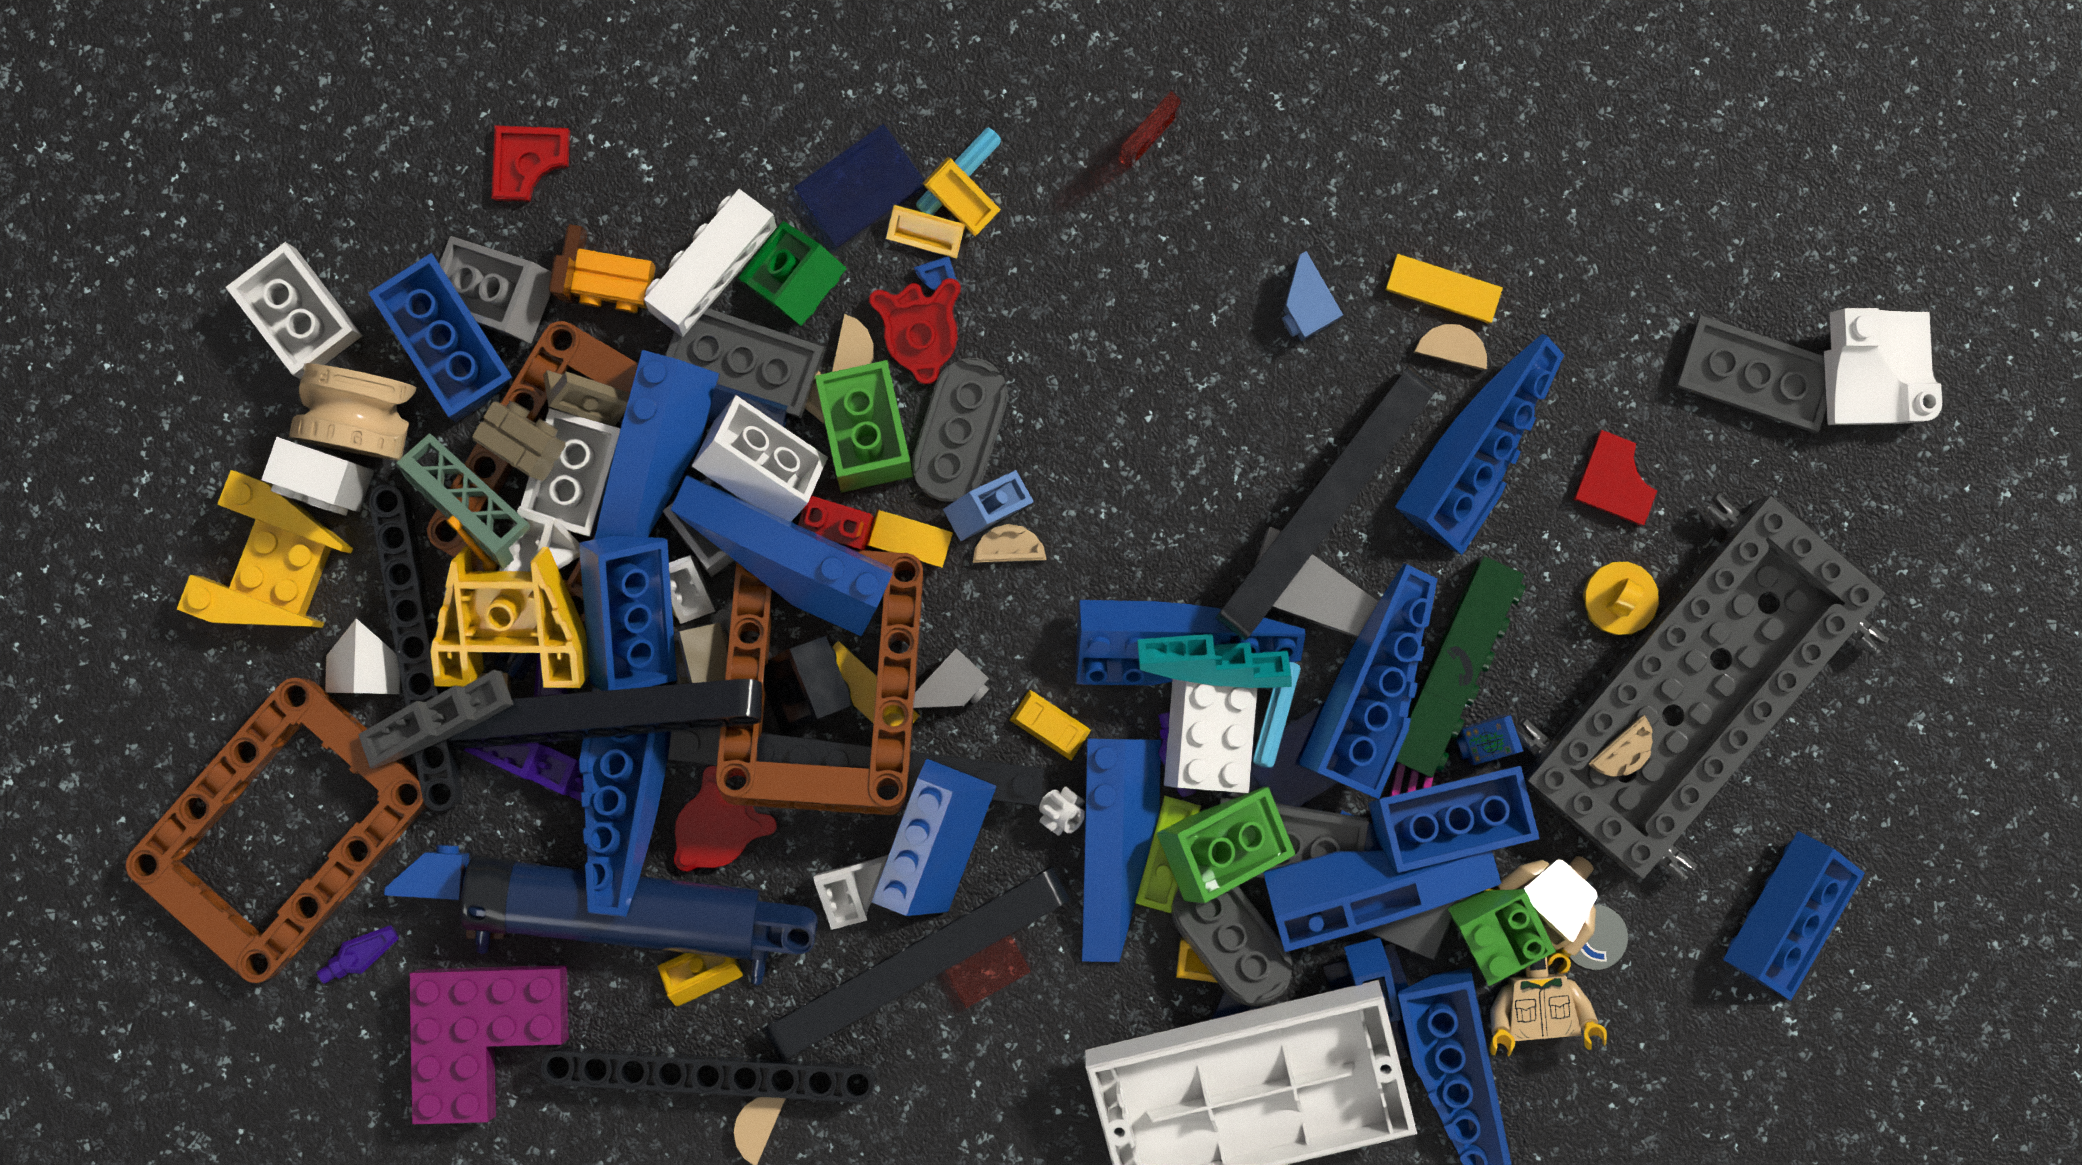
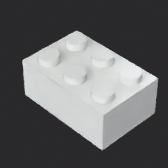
(293, 310)
(760, 460)
(579, 476)
(316, 477)
(1210, 737)

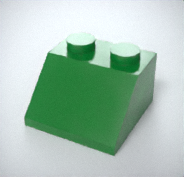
(792, 273)

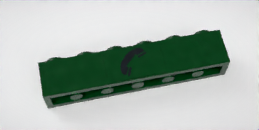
(1457, 664)

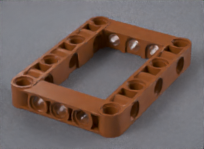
(584, 355)
(221, 785)
(816, 785)

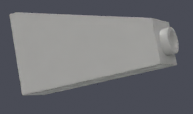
(1323, 595)

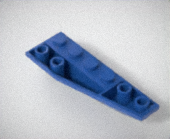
(1111, 629)
(1361, 891)

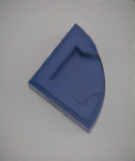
(935, 272)

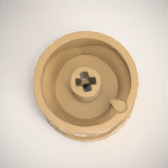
(352, 411)

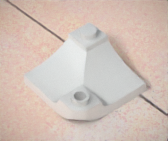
(1880, 368)

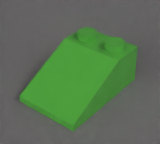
(863, 426)
(1226, 845)

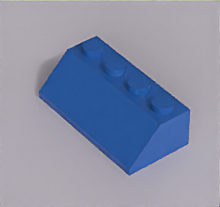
(441, 337)
(628, 612)
(1454, 819)
(933, 841)
(1794, 915)

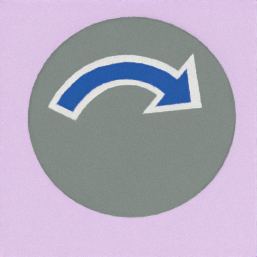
(1606, 943)

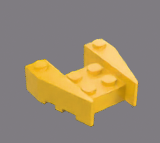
(277, 564)
(508, 614)

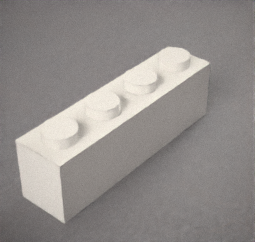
(709, 262)

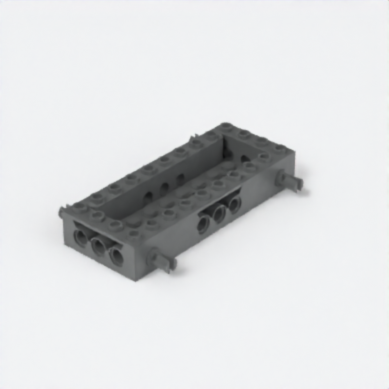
(1722, 711)

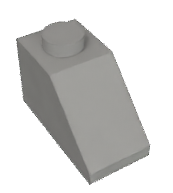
(952, 684)

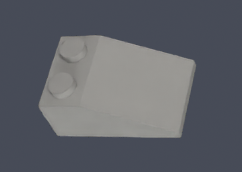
(498, 287)

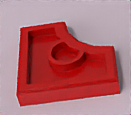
(524, 157)
(1612, 480)

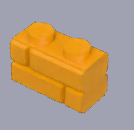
(612, 280)

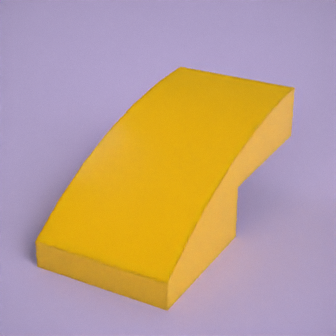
(909, 536)

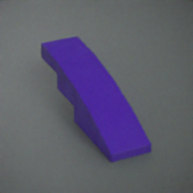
(537, 763)

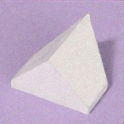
(544, 532)
(689, 590)
(362, 664)
(849, 891)

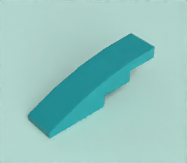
(1200, 661)

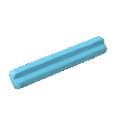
(968, 162)
(1275, 721)

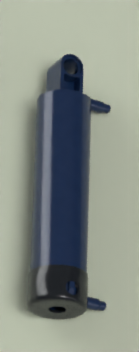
(662, 915)

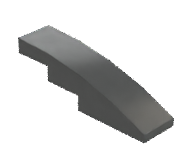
(435, 720)

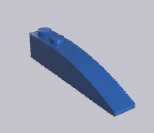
(655, 442)
(1467, 465)
(786, 557)
(1372, 695)
(620, 804)
(1119, 831)
(1455, 1064)

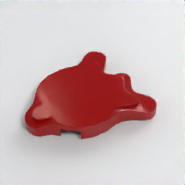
(919, 328)
(713, 831)

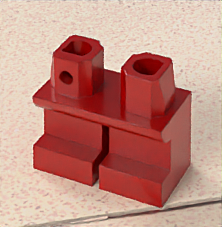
(837, 522)

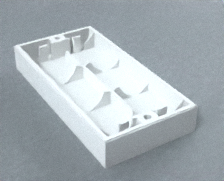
(1256, 1085)

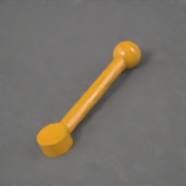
(488, 563)

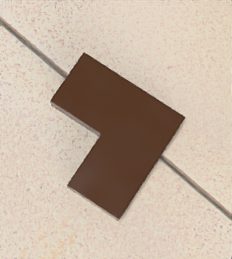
(565, 265)

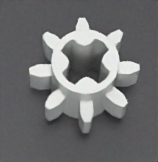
(1061, 811)

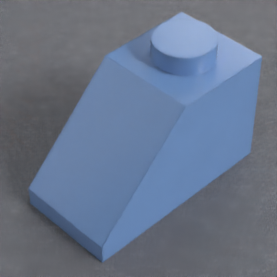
(1308, 301)
(987, 505)

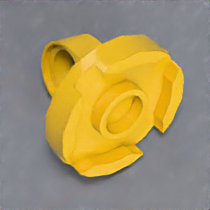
(1621, 598)

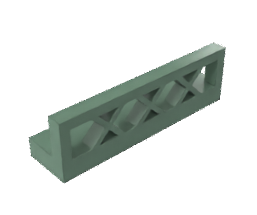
(449, 505)

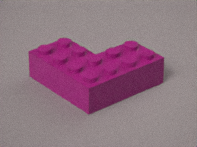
(461, 1019)

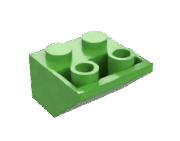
(1501, 932)

